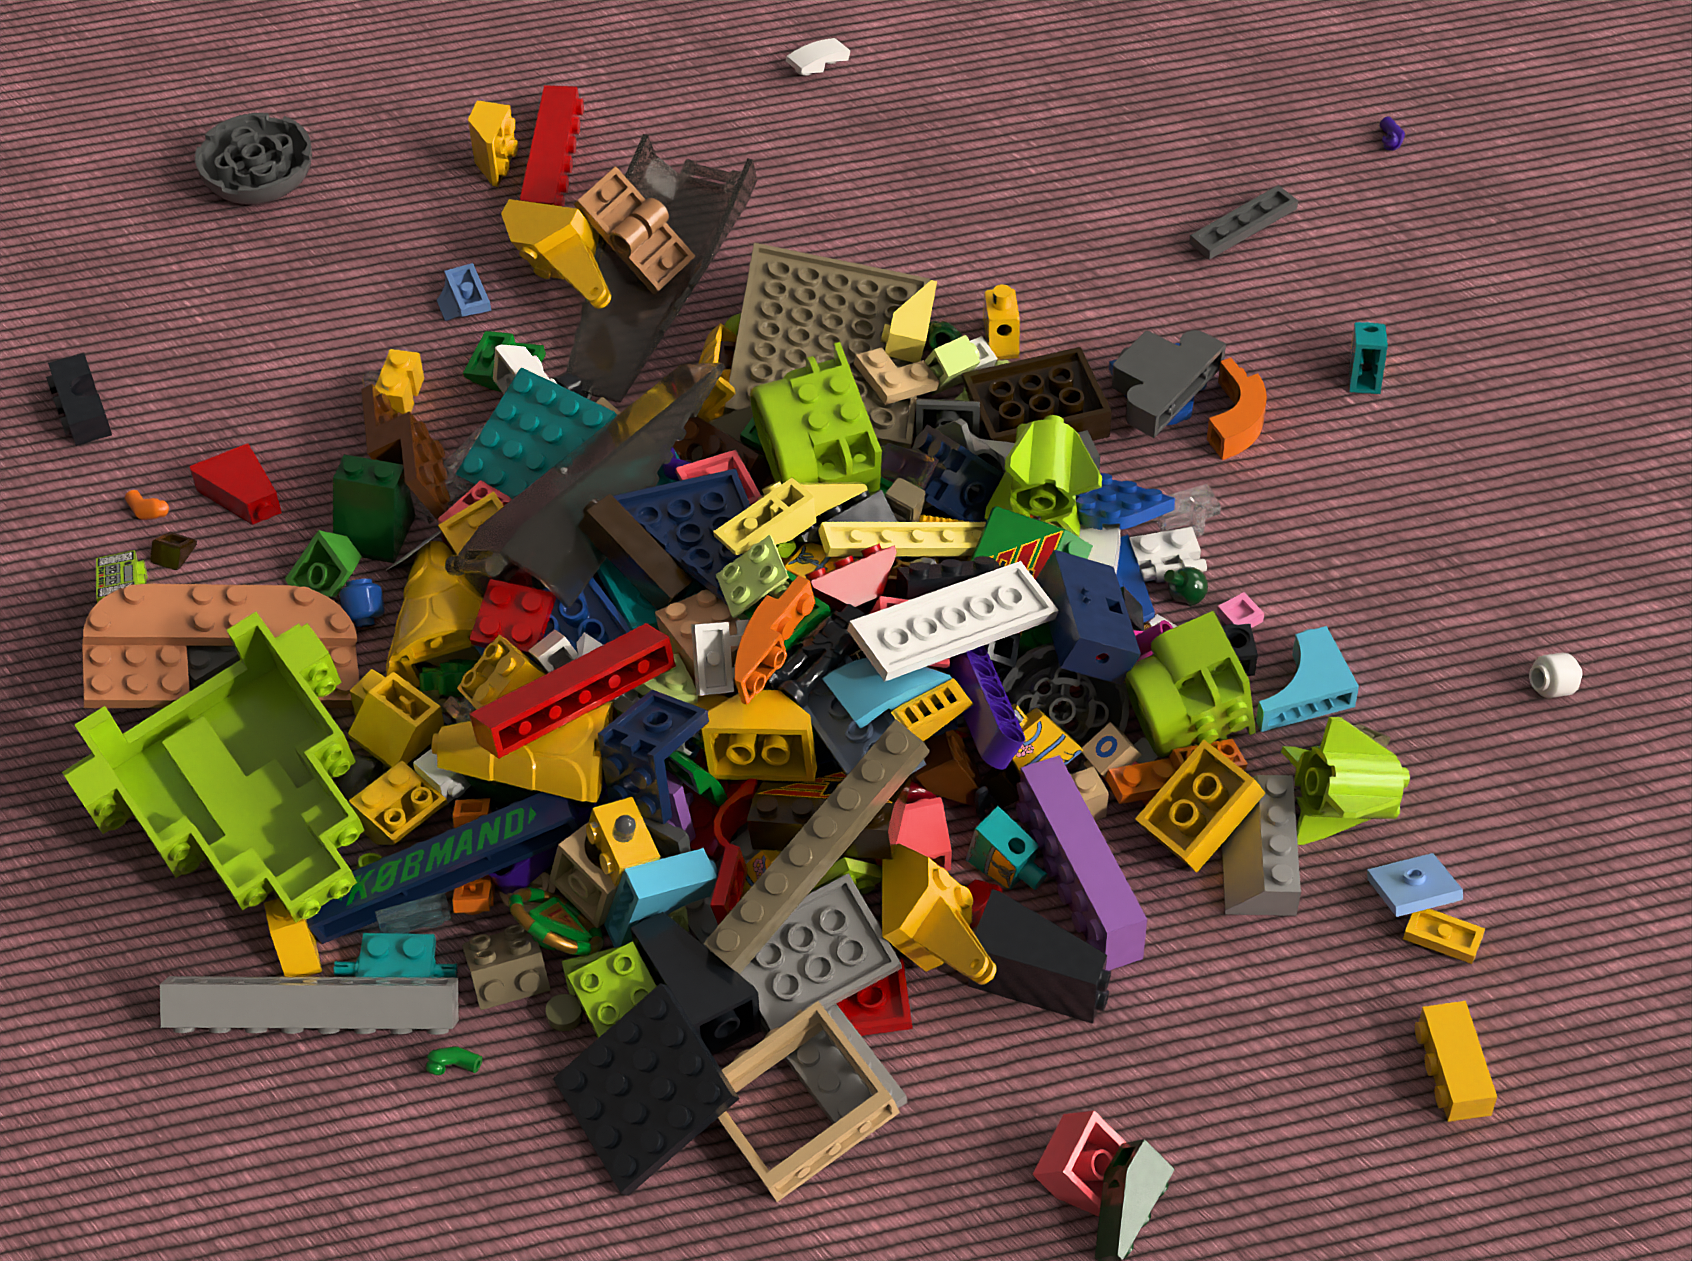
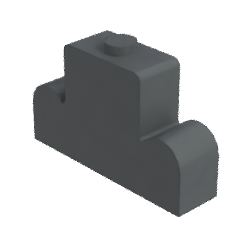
(1164, 376)

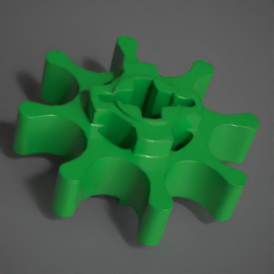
(446, 677)

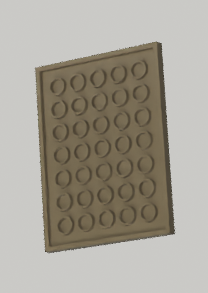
(803, 306)

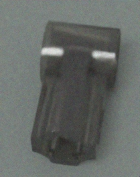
(359, 775)

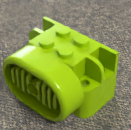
(817, 425)
(1190, 688)

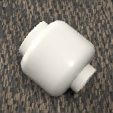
(1555, 675)

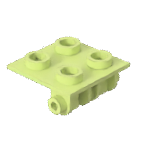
(753, 577)

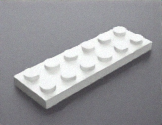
(952, 620)

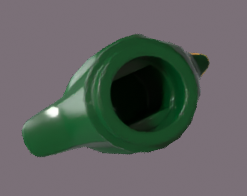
(941, 333)

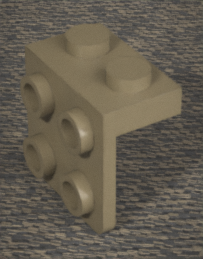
(505, 966)

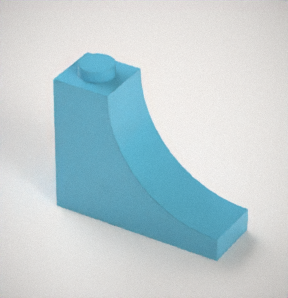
(1318, 688)
(658, 888)

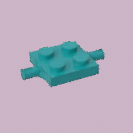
(396, 957)

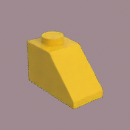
(292, 941)

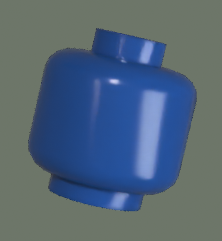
(362, 602)

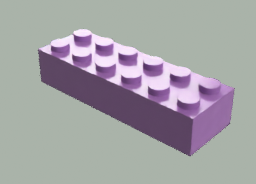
(1081, 862)

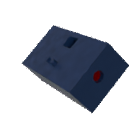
(1092, 621)

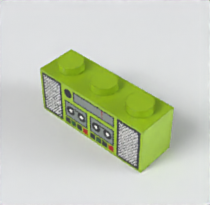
(118, 572)

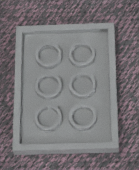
(820, 954)

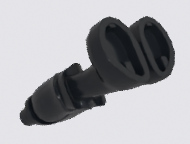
(821, 649)

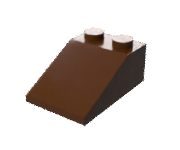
(950, 769)

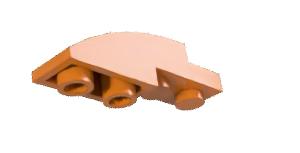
(763, 640)
(1146, 779)

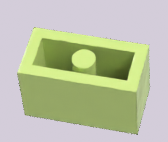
(951, 361)

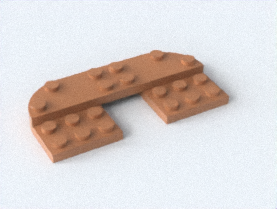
(141, 636)

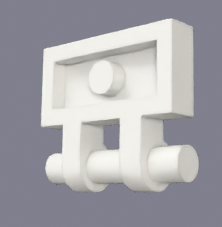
(1164, 548)
(713, 656)

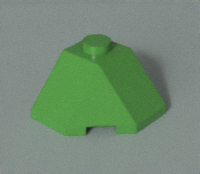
(325, 564)

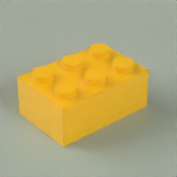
(1200, 805)

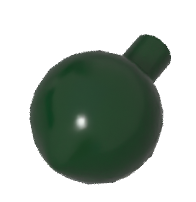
(1187, 585)

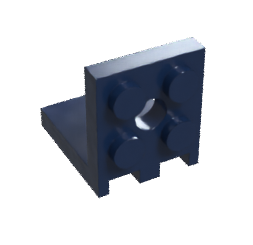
(955, 475)
(636, 750)

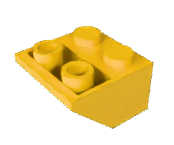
(492, 139)
(498, 673)
(396, 721)
(396, 804)

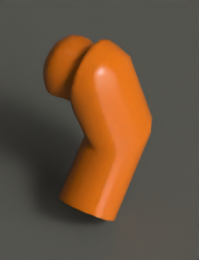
(146, 508)

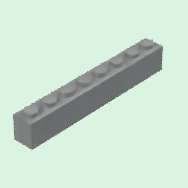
(309, 1003)

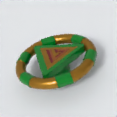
(553, 921)

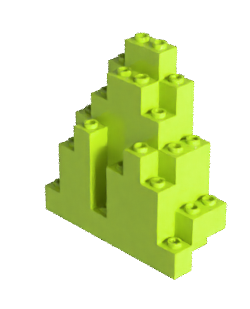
(236, 774)

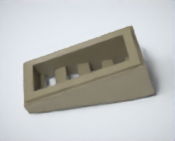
(905, 500)

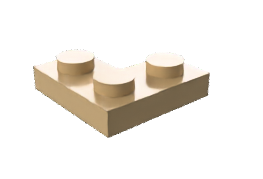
(894, 383)

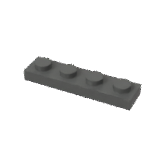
(1243, 222)

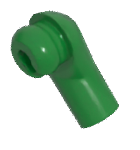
(452, 1056)

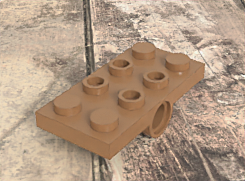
(635, 229)

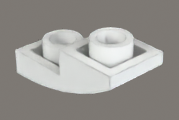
(813, 56)

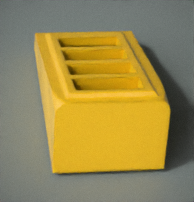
(928, 725)

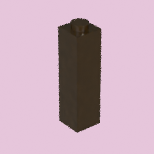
(634, 552)

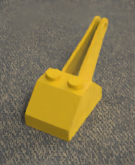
(558, 245)
(758, 740)
(930, 916)

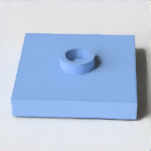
(1415, 884)

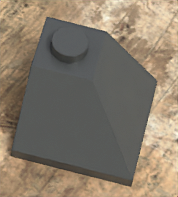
(942, 411)

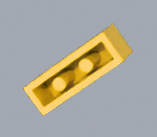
(1455, 1061)

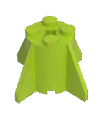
(1046, 473)
(1345, 781)

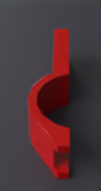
(733, 866)

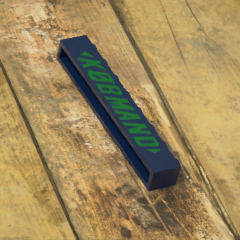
(449, 861)

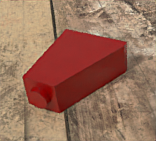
(237, 484)

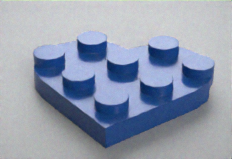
(1121, 504)

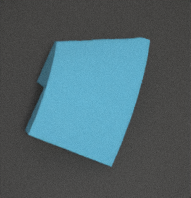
(868, 696)

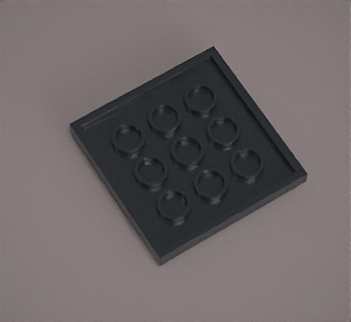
(645, 1089)

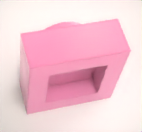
(1240, 611)

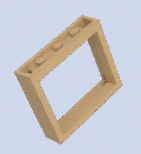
(835, 1139)

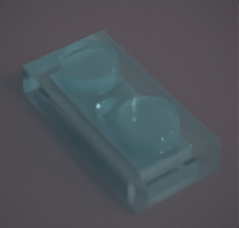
(420, 913)

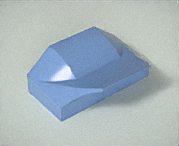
(462, 293)

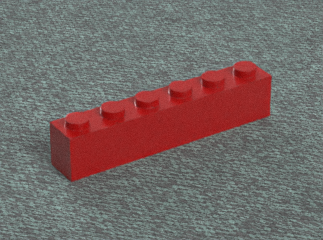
(552, 146)
(572, 690)

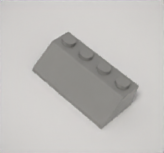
(1262, 855)

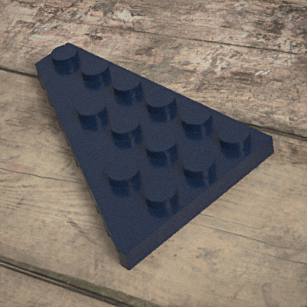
(684, 518)

